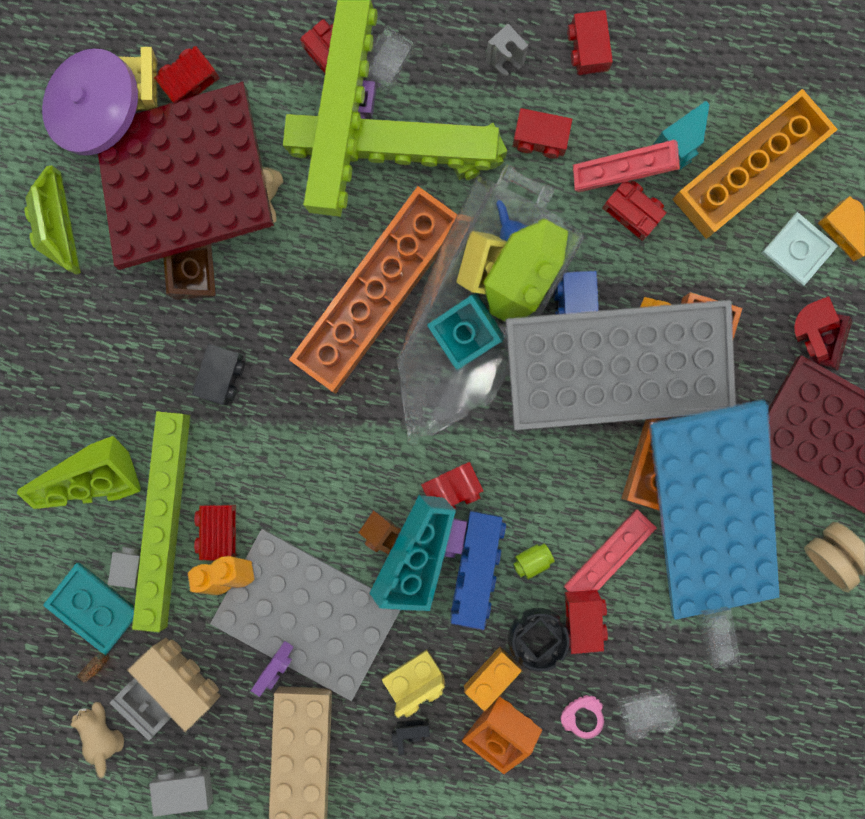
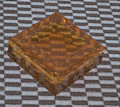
(93, 667)

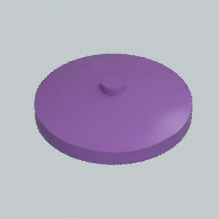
(90, 102)

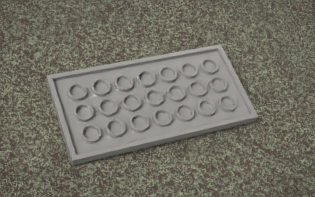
(621, 364)

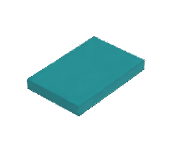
(91, 608)

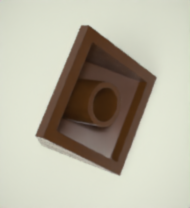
(190, 274)

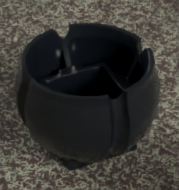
(552, 652)

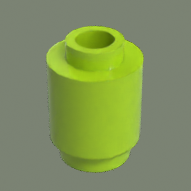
(533, 561)

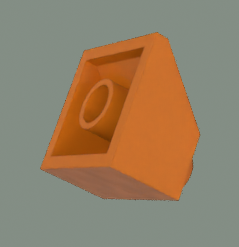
(503, 735)

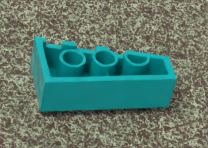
(416, 557)

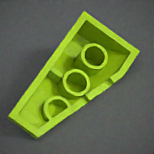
(92, 472)

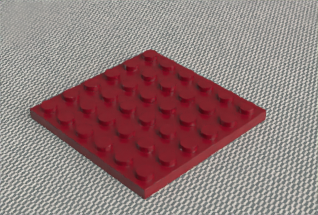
(184, 178)

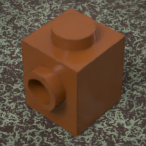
(379, 533)

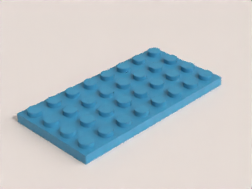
(716, 508)

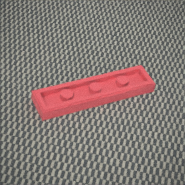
(626, 166)
(612, 554)

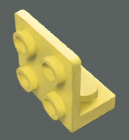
(144, 70)
(414, 683)

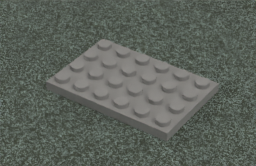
(312, 608)

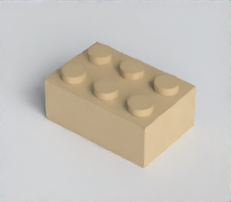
(175, 683)

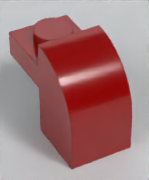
(812, 322)

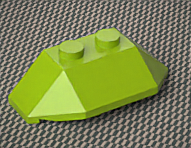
(51, 220)
(525, 270)

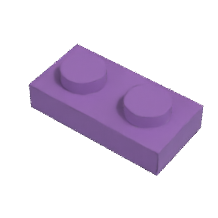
(269, 675)

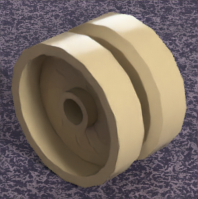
(838, 556)

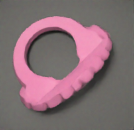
(569, 720)

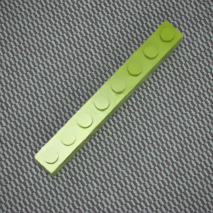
(339, 107)
(405, 142)
(161, 522)

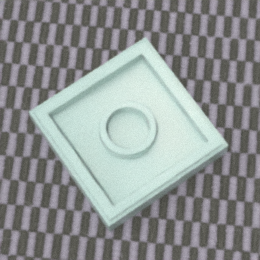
(799, 249)

